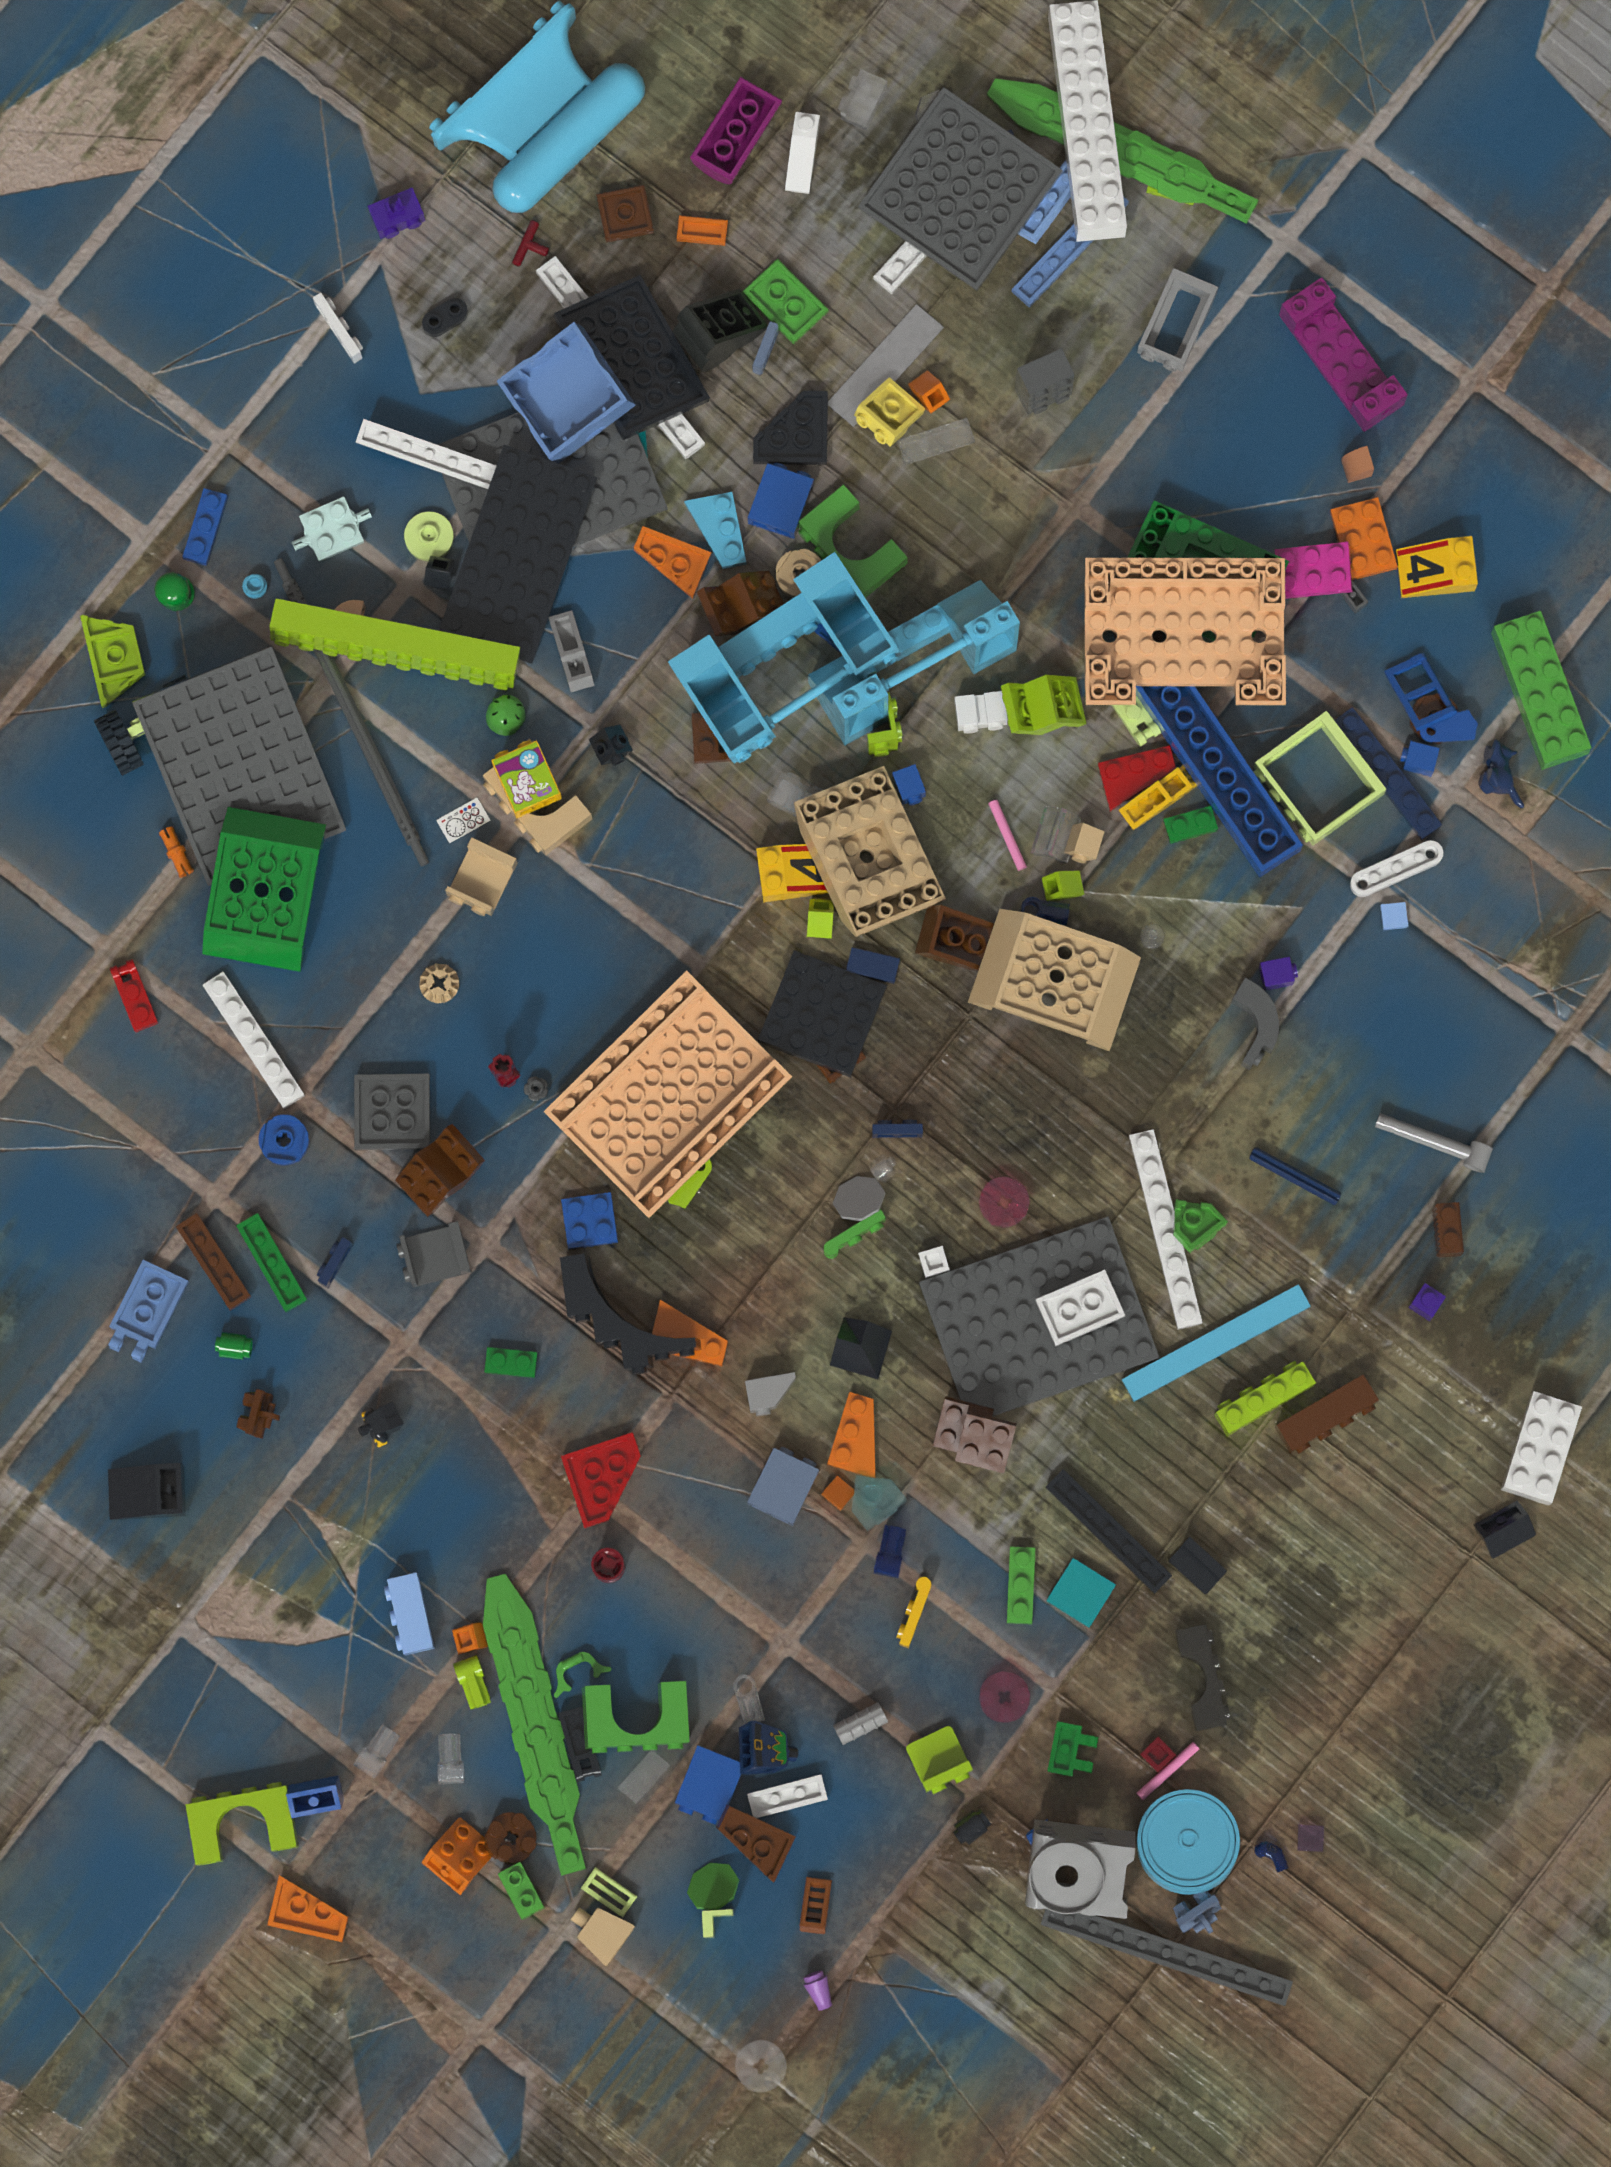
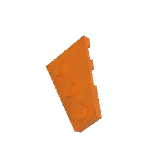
(675, 1325)

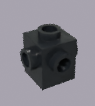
(611, 745)

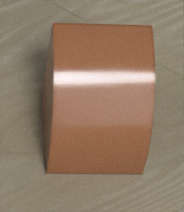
(1358, 464)

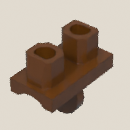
(260, 1415)

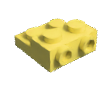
(888, 412)

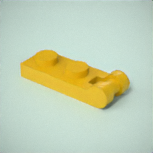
(914, 1611)

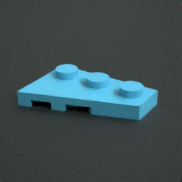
(720, 527)

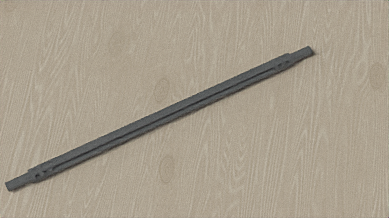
(359, 729)

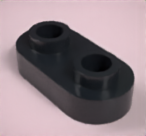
(446, 318)

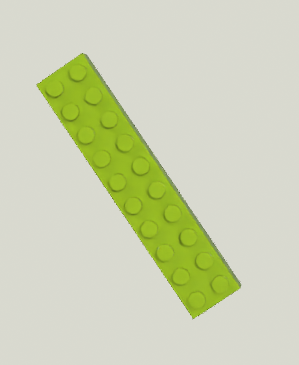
(394, 644)

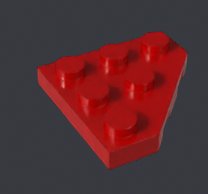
(600, 1476)

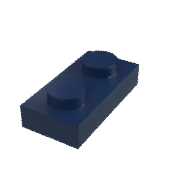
(907, 1129)
(339, 1253)

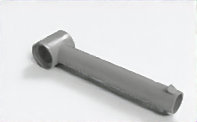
(1475, 1155)

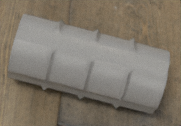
(860, 1723)

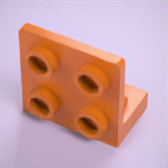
(458, 1856)

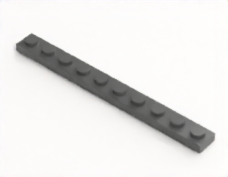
(1171, 1955)

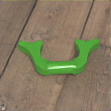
(573, 1661)

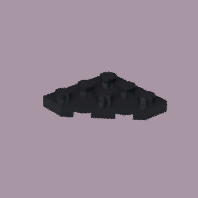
(796, 433)

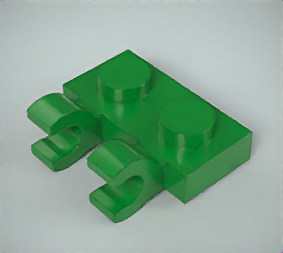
(1065, 1749)

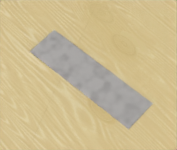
(886, 361)

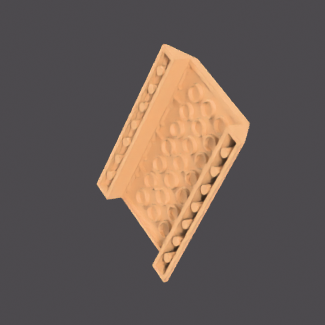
(667, 1094)

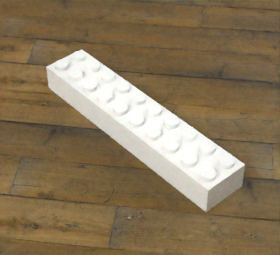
(1087, 121)

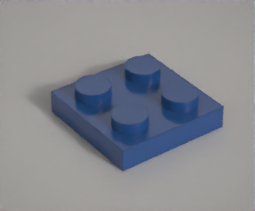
(589, 1221)

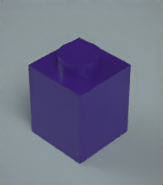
(1277, 973)
(1427, 1302)

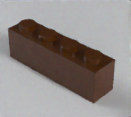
(1326, 1414)

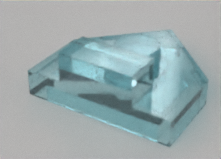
(875, 1500)

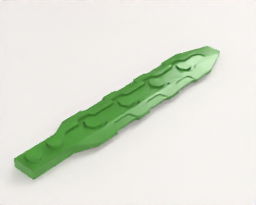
(1139, 157)
(533, 1718)

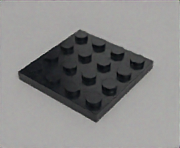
(822, 1014)

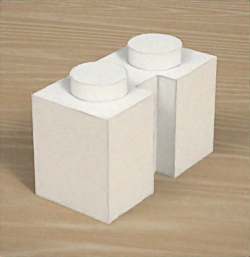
(980, 712)

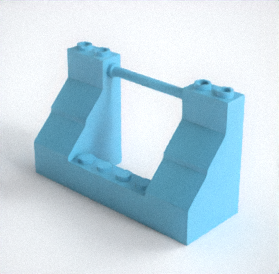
(980, 630)
(713, 672)

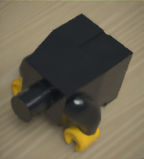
(381, 1423)

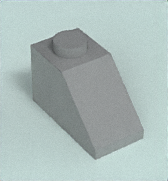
(767, 1392)

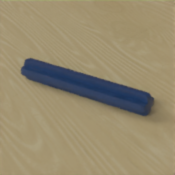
(1295, 1176)

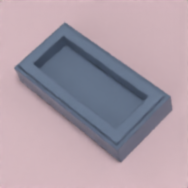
(765, 348)

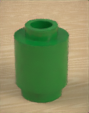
(234, 1346)

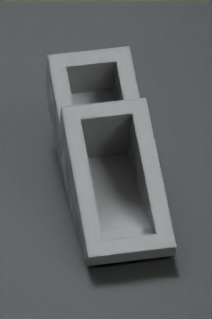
(571, 651)

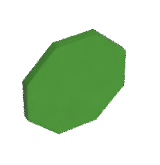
(713, 1886)

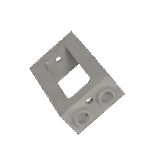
(1177, 281)

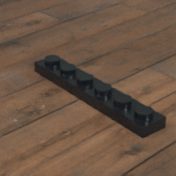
(1108, 1531)

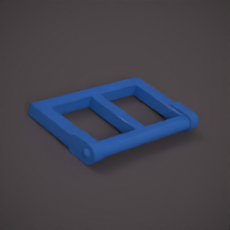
(1435, 684)

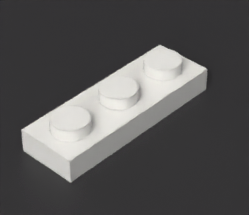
(338, 326)
(787, 1796)

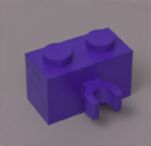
(396, 214)

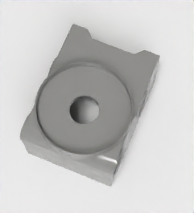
(1098, 1857)

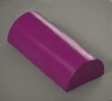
(735, 131)

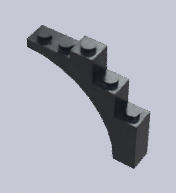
(586, 1300)

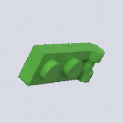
(853, 1235)

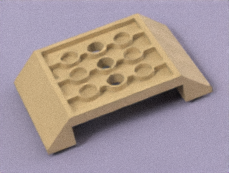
(1019, 968)

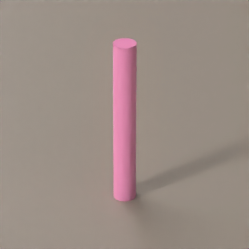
(1007, 835)
(1167, 1771)

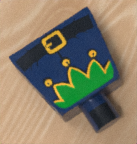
(764, 1749)

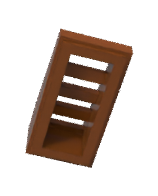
(812, 1927)

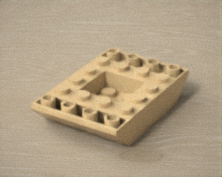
(868, 818)

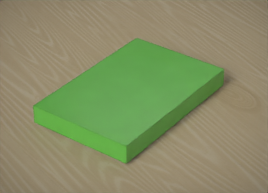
(785, 301)

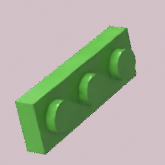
(1021, 1585)

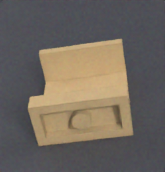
(481, 878)

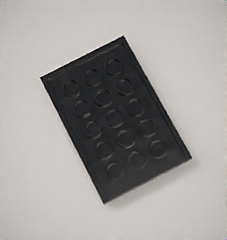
(640, 352)

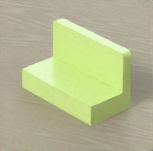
(708, 1920)

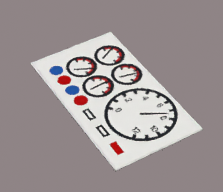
(463, 820)

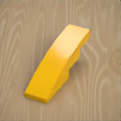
(1157, 797)

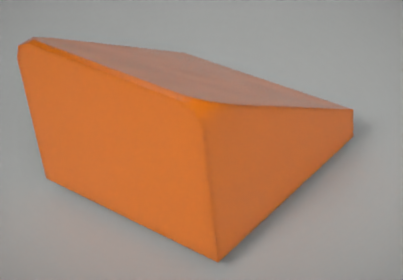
(838, 1493)
(470, 1638)

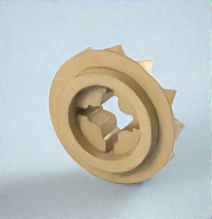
(437, 994)

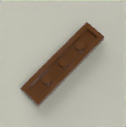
(213, 1261)

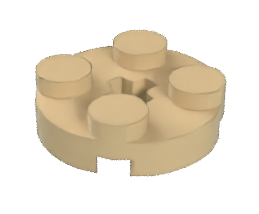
(788, 564)

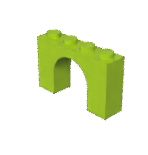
(206, 1815)

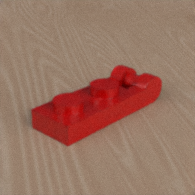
(134, 996)

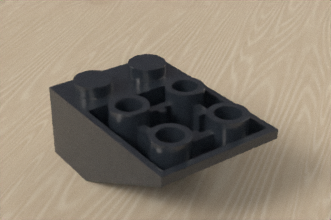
(147, 1491)

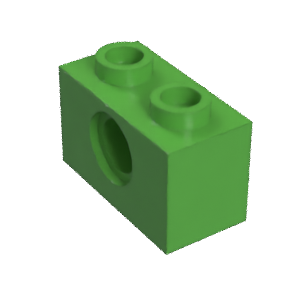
(521, 1890)

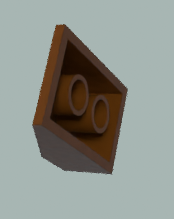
(953, 937)

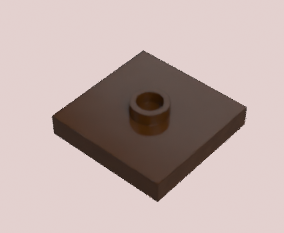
(625, 213)

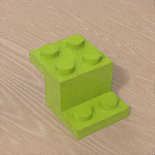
(1043, 705)

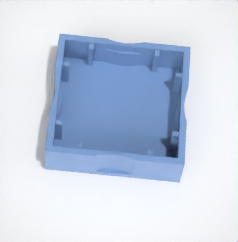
(566, 393)

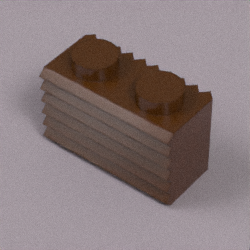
(1448, 1229)

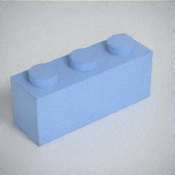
(409, 1614)

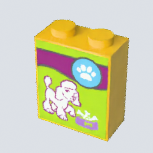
(526, 778)

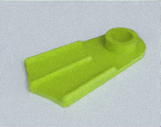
(685, 1193)

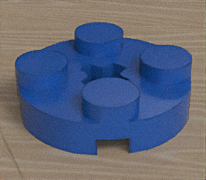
(275, 1129)

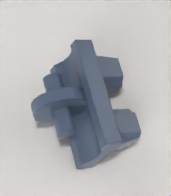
(1200, 1916)

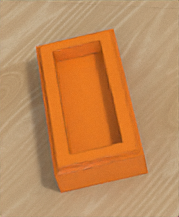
(702, 230)

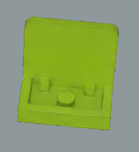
(883, 742)
(939, 1760)

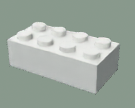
(1541, 1448)

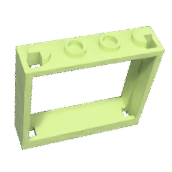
(1350, 754)

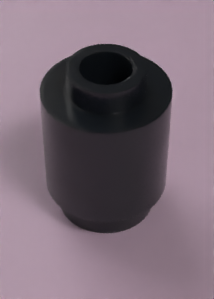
(971, 1827)

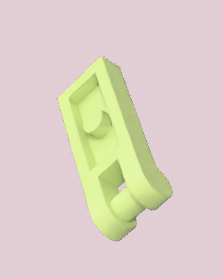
(1134, 716)

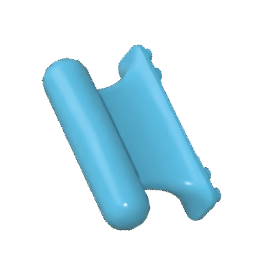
(541, 112)

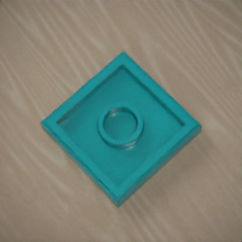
(1081, 1593)

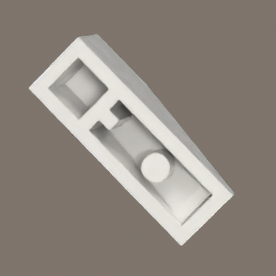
(802, 152)

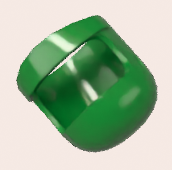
(173, 591)

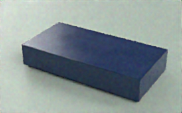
(873, 965)

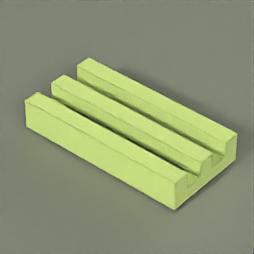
(627, 1904)

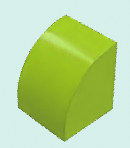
(1062, 885)
(820, 918)

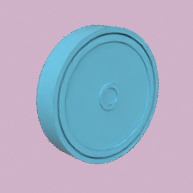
(1188, 1841)

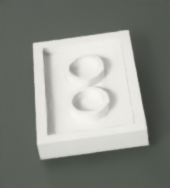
(1080, 1308)

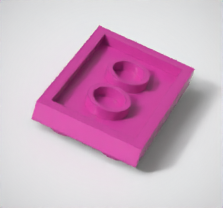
(1317, 570)

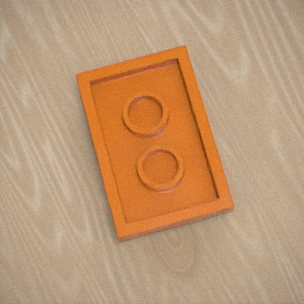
(1369, 541)

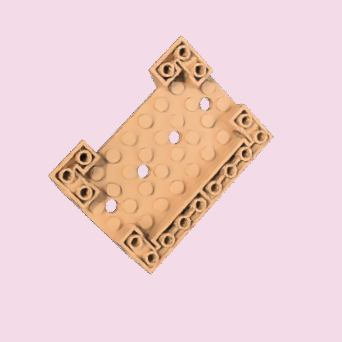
(1184, 601)

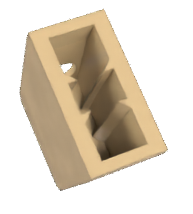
(602, 1933)

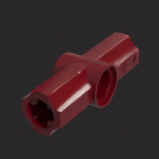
(504, 1070)

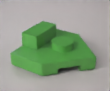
(1196, 1223)

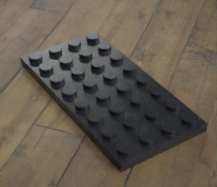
(518, 551)

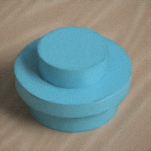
(254, 586)

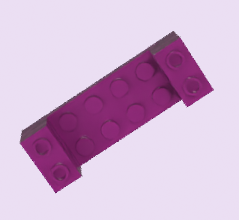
(1341, 355)

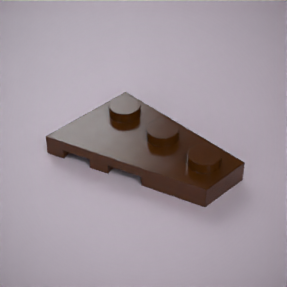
(757, 1840)

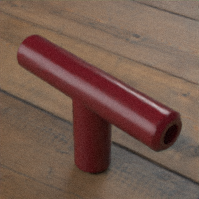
(527, 244)

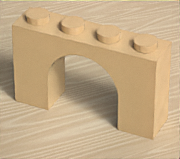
(547, 830)

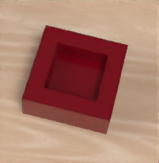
(1157, 1754)

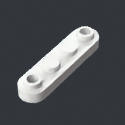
(1396, 868)

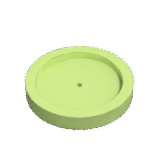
(438, 542)

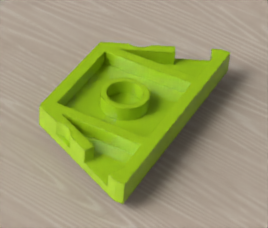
(113, 657)

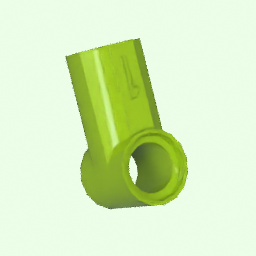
(471, 1678)

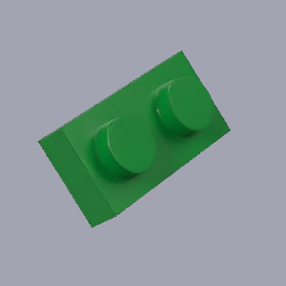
(1190, 824)
(511, 1362)

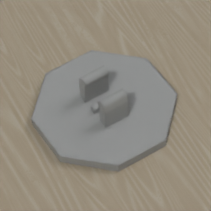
(859, 1198)

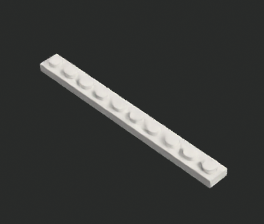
(569, 293)

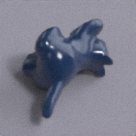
(1498, 777)

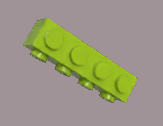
(1264, 1399)

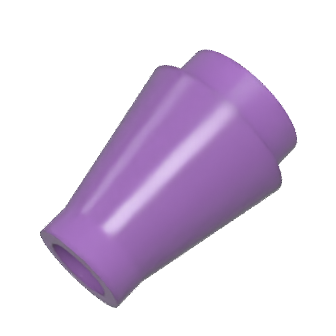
(818, 1988)

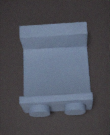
(783, 1485)

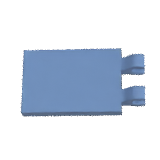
(146, 1308)

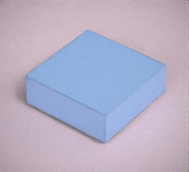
(1394, 916)

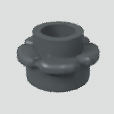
(540, 1093)

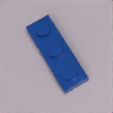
(205, 527)

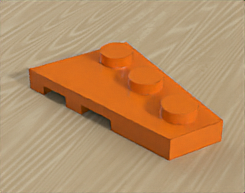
(673, 558)
(855, 1440)
(304, 1913)

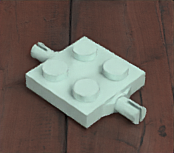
(331, 529)

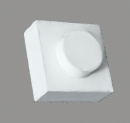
(933, 1261)

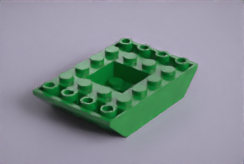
(1177, 535)

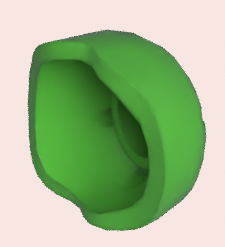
(507, 709)

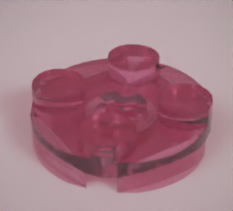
(1011, 1190)
(990, 1699)

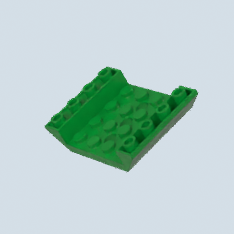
(270, 852)

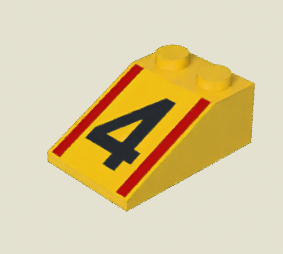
(1437, 567)
(788, 873)

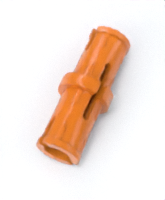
(176, 851)

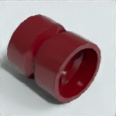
(608, 1565)

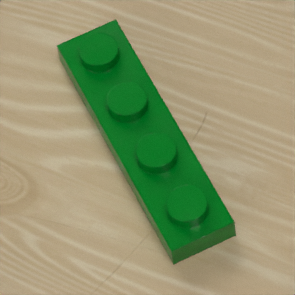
(271, 1262)

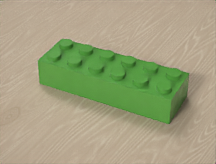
(1541, 690)

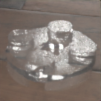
(772, 2057)

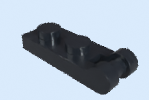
(573, 1729)

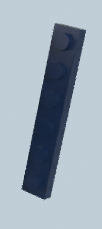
(1397, 786)

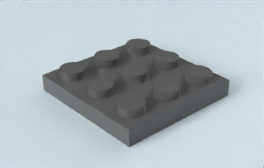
(391, 1111)

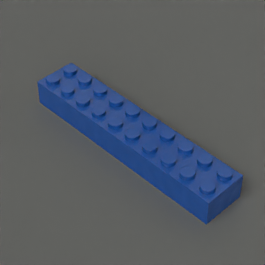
(1221, 775)

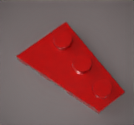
(1133, 773)

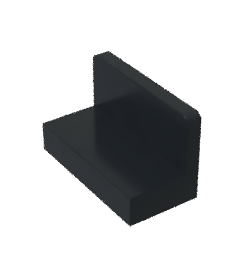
(1505, 1529)
(1197, 1566)

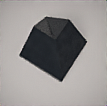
(860, 1347)

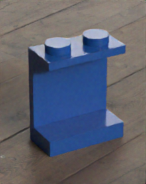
(780, 500)
(708, 1784)

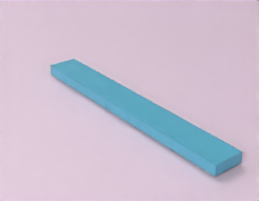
(1216, 1343)

